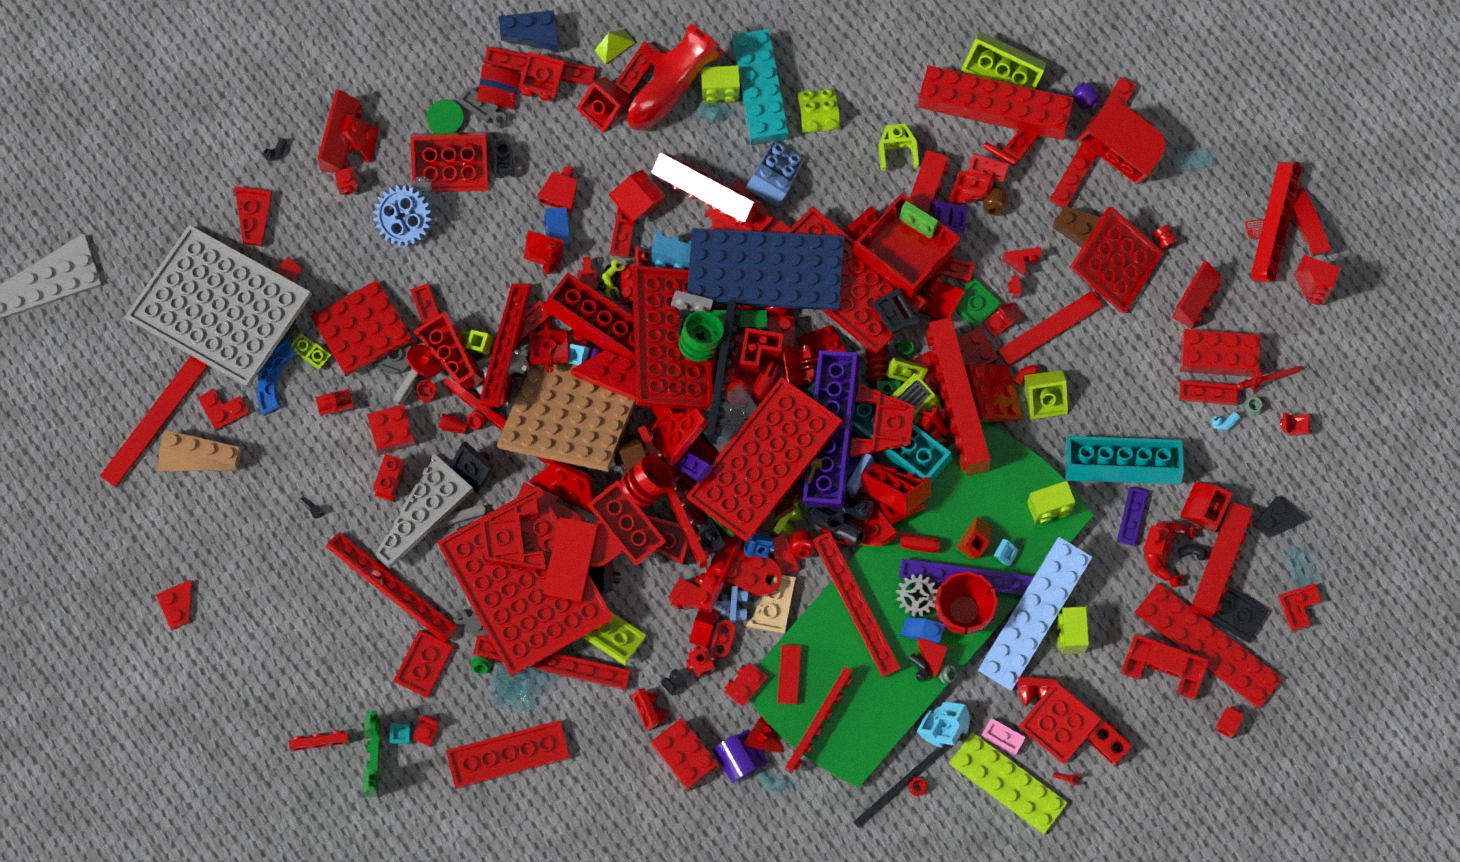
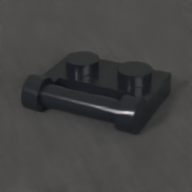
(891, 314)

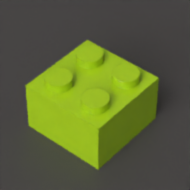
(720, 84)
(1051, 502)
(1073, 630)

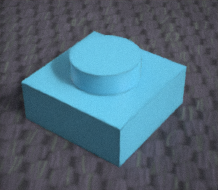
(577, 354)
(1006, 552)

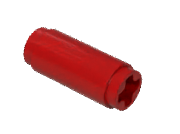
(919, 543)

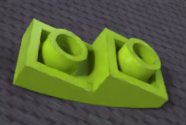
(310, 352)

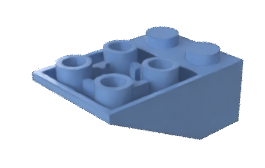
(775, 173)

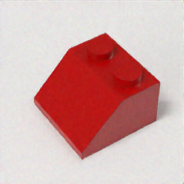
(603, 103)
(637, 196)

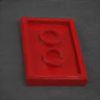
(423, 664)

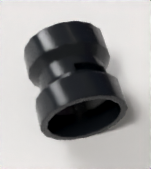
(675, 680)

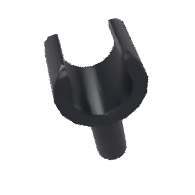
(684, 313)
(315, 511)

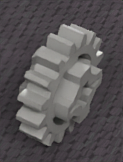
(918, 586)

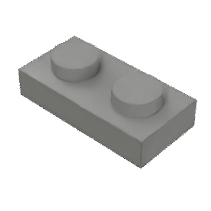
(691, 302)

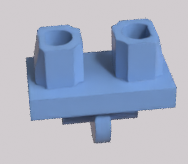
(735, 613)

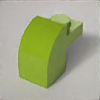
(478, 342)

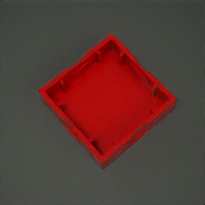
(902, 252)

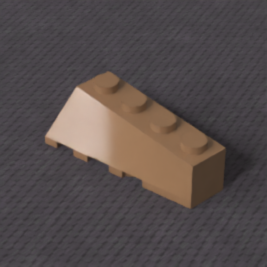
(192, 453)

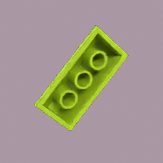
(1002, 62)

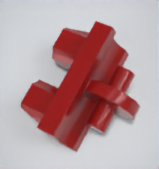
(334, 402)
(933, 422)

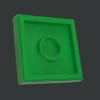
(977, 304)

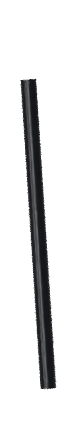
(903, 782)

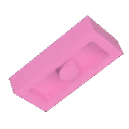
(1003, 736)

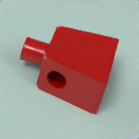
(559, 190)

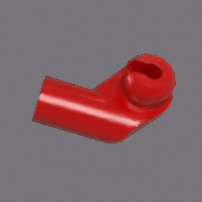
(1031, 369)

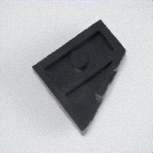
(1278, 518)

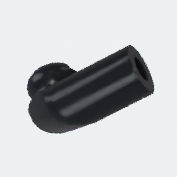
(275, 153)
(923, 671)

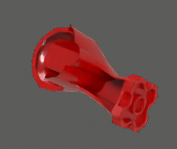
(672, 76)

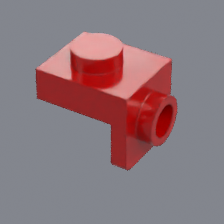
(1295, 424)

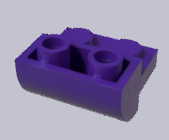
(737, 759)

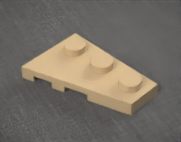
(774, 609)

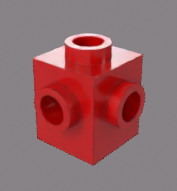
(700, 668)

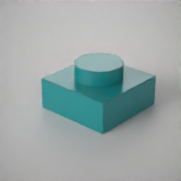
(399, 734)

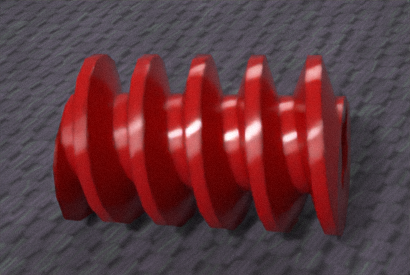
(876, 366)

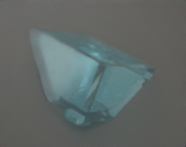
(510, 691)

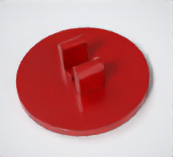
(423, 361)

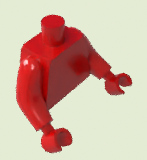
(1159, 546)

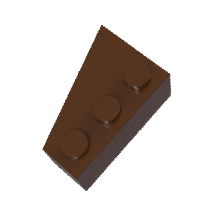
(1075, 225)
(630, 452)

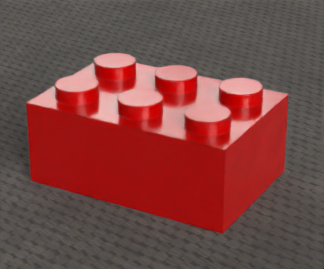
(684, 754)

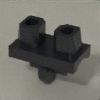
(710, 537)

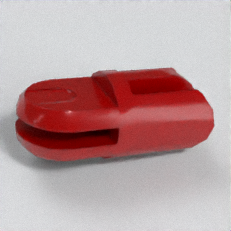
(764, 382)

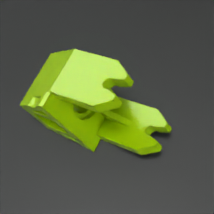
(897, 137)

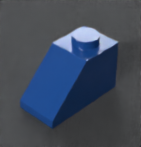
(922, 628)

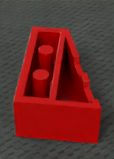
(895, 489)

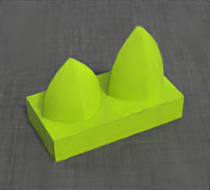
(903, 369)
(782, 526)

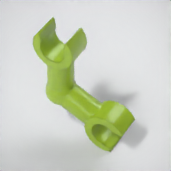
(607, 278)

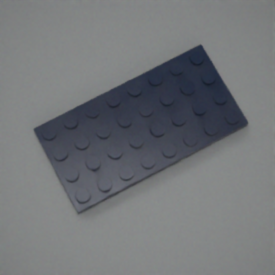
(766, 268)

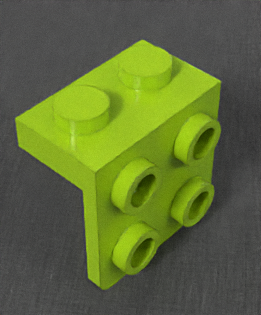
(819, 110)

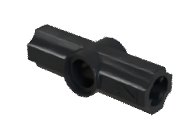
(844, 530)

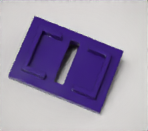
(957, 217)

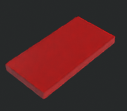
(570, 559)

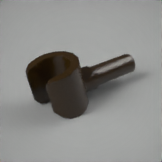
(816, 463)

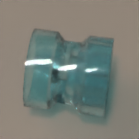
(707, 111)

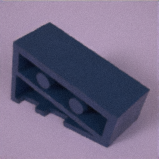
(530, 29)

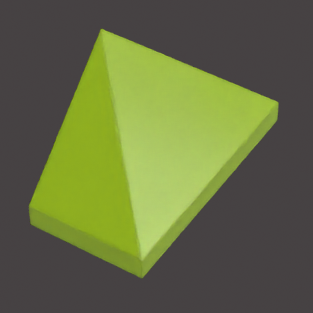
(613, 45)

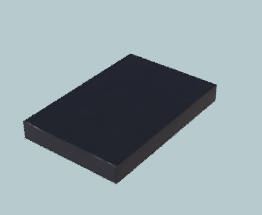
(1239, 614)

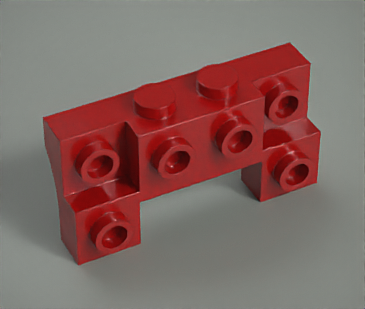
(1167, 660)

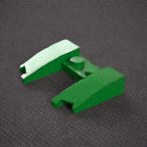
(371, 775)

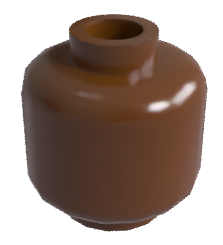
(996, 202)

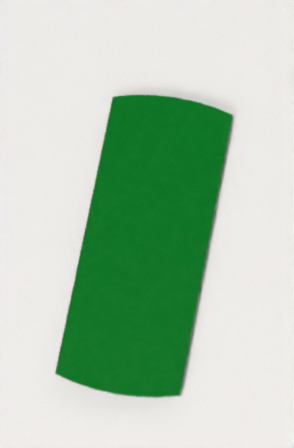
(882, 710)

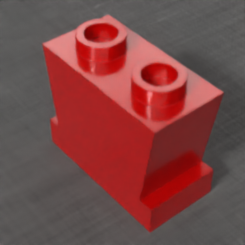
(389, 477)

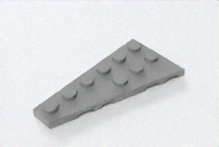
(427, 505)

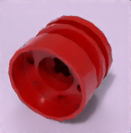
(647, 481)

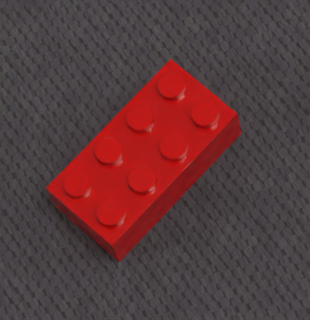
(1219, 353)

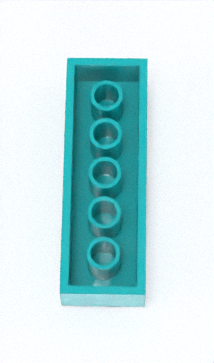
(760, 87)
(1124, 460)

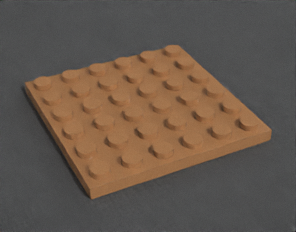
(566, 419)

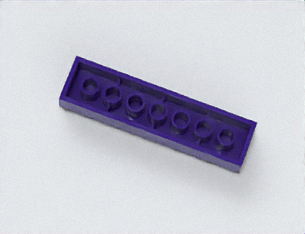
(836, 392)

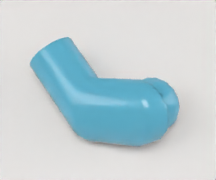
(1225, 424)

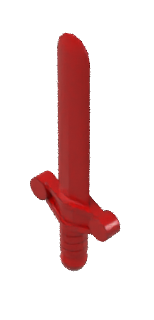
(1258, 378)

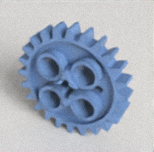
(417, 208)

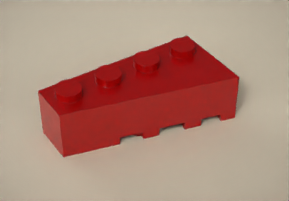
(449, 347)

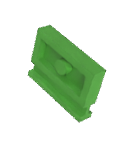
(918, 219)

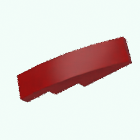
(1309, 224)

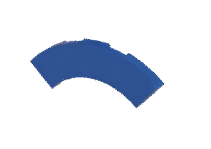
(270, 374)

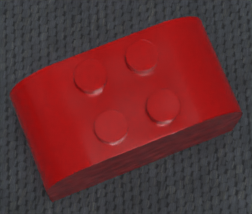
(1124, 141)

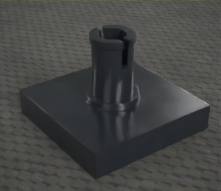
(472, 466)
(604, 577)

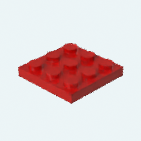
(993, 392)
(1059, 722)

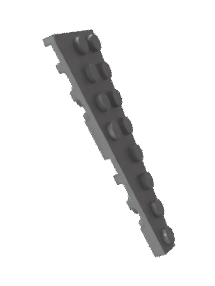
(50, 279)

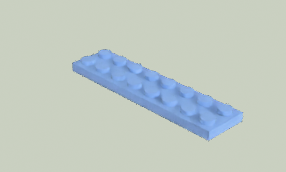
(1034, 613)

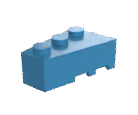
(670, 252)

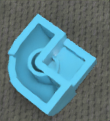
(945, 724)

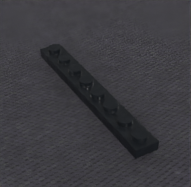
(722, 379)

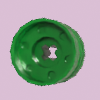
(701, 336)

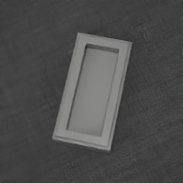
(406, 388)

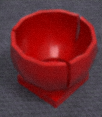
(966, 603)

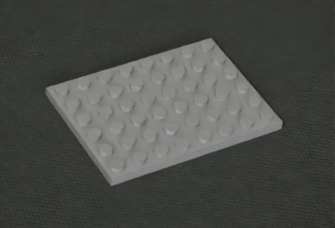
(218, 306)

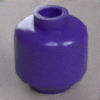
(1086, 95)

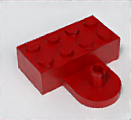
(622, 528)

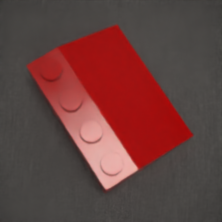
(451, 160)

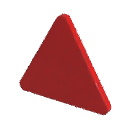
(763, 738)

